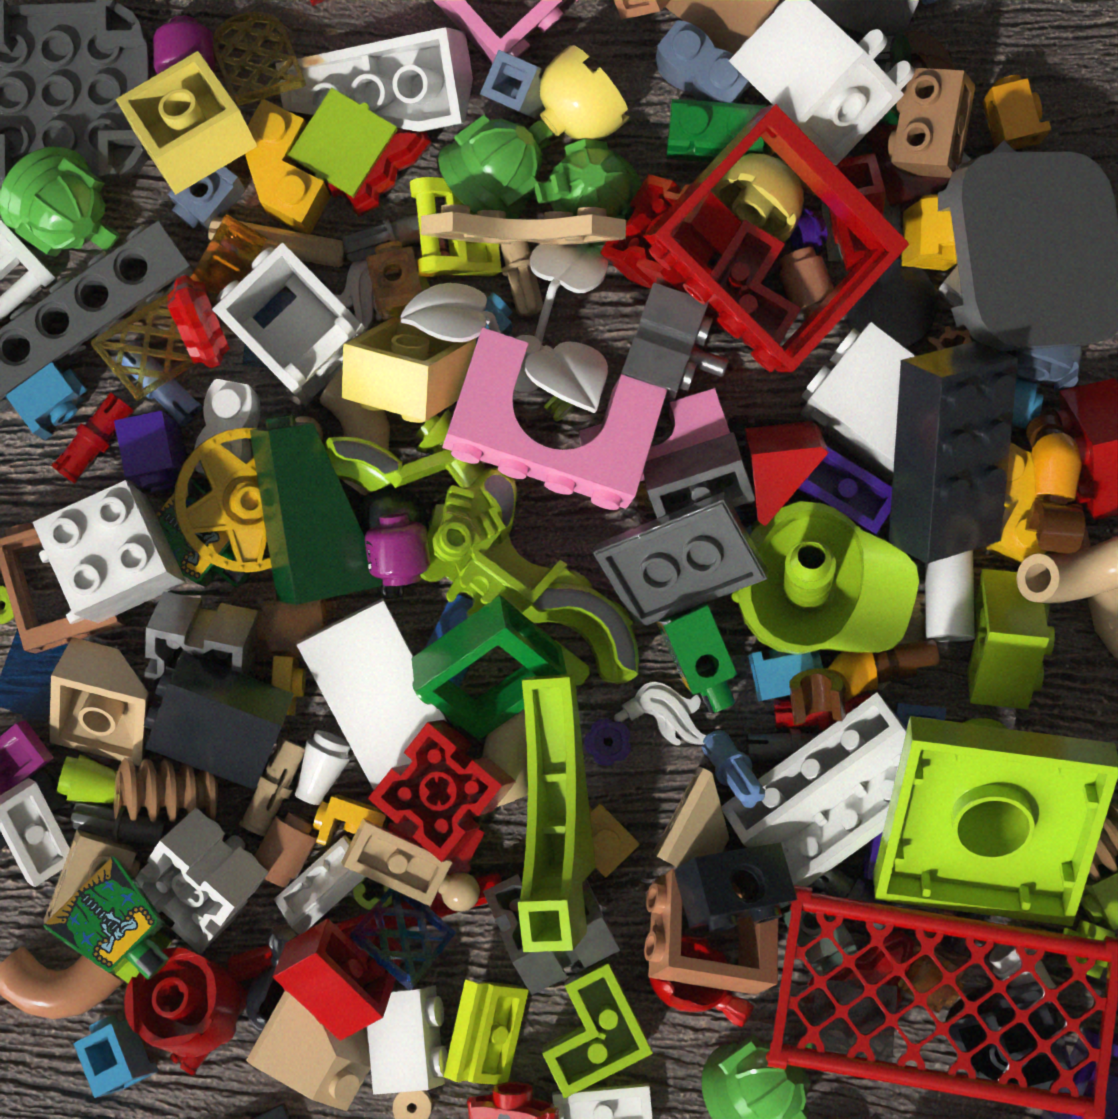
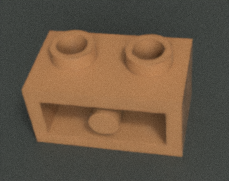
(932, 123)

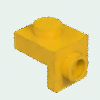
(289, 677)

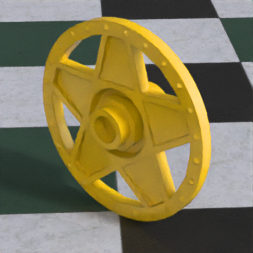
(229, 506)

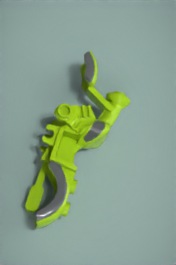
(475, 551)

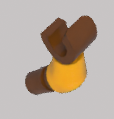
(1056, 477)
(853, 674)

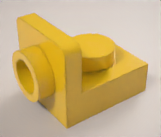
(348, 811)
(610, 840)

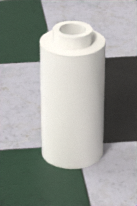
(950, 599)

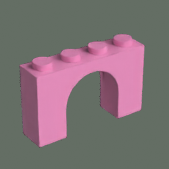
(488, 430)

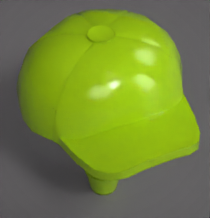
(827, 584)

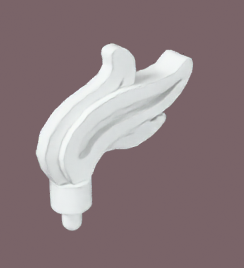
(360, 293)
(668, 709)

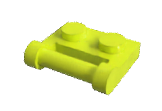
(465, 256)

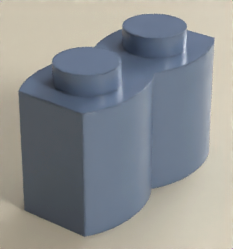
(694, 65)

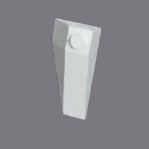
(407, 80)

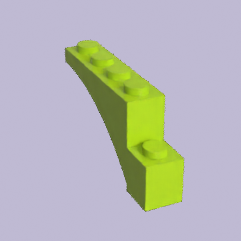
(558, 818)

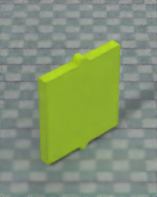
(342, 142)

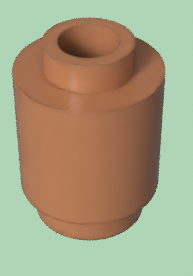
(805, 279)
(285, 848)

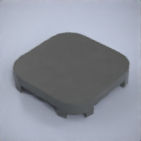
(63, 80)
(1034, 249)

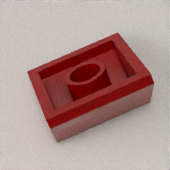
(780, 462)

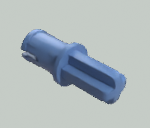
(733, 768)

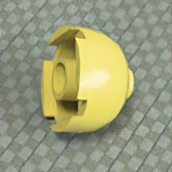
(580, 99)
(763, 193)

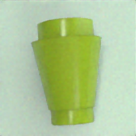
(86, 781)

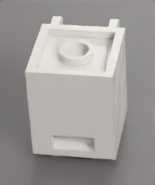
(821, 75)
(306, 338)
(860, 397)
(108, 553)

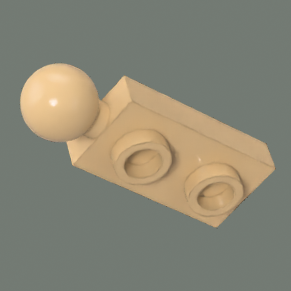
(408, 868)

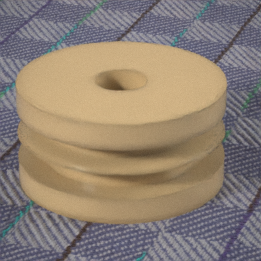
(420, 1098)

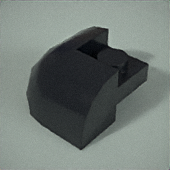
(1016, 1041)

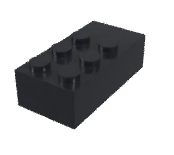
(952, 450)

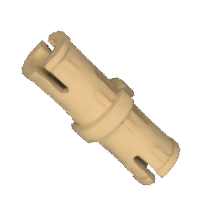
(273, 787)

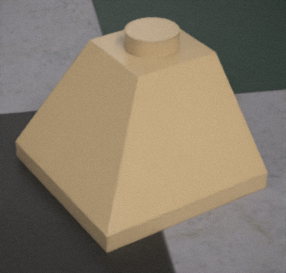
(98, 703)
(696, 824)
(310, 1057)

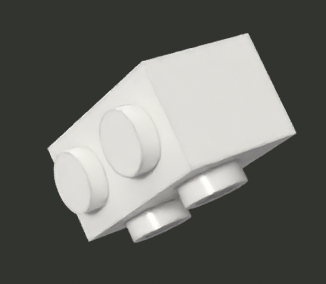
(407, 1043)

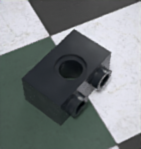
(757, 871)

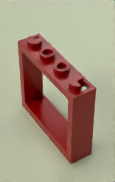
(833, 189)

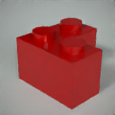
(742, 275)
(1091, 419)
(336, 978)

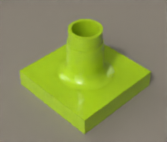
(994, 820)

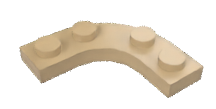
(493, 227)

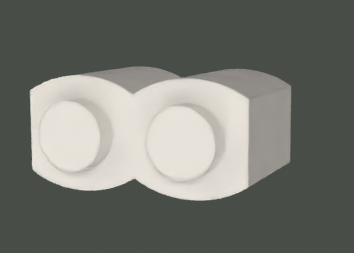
(229, 407)

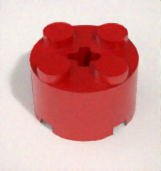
(185, 1005)

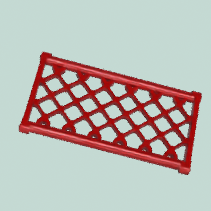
(949, 1082)

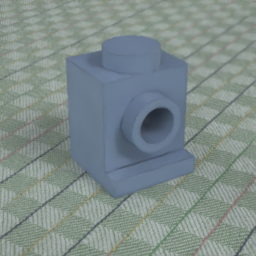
(515, 84)
(222, 193)

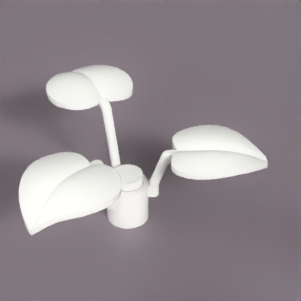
(567, 371)

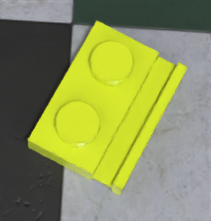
(485, 1032)

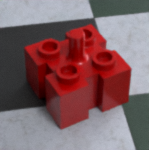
(701, 234)
(441, 790)

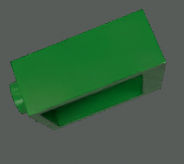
(490, 626)

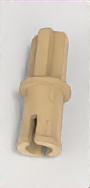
(521, 278)

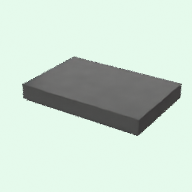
(681, 560)

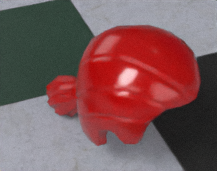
(701, 998)

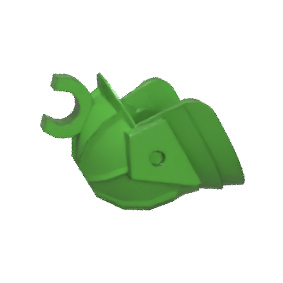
(495, 164)
(591, 178)
(55, 202)
(743, 1087)

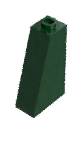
(307, 517)

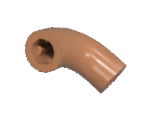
(54, 992)

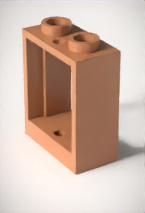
(50, 635)
(757, 947)

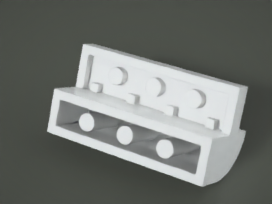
(827, 793)

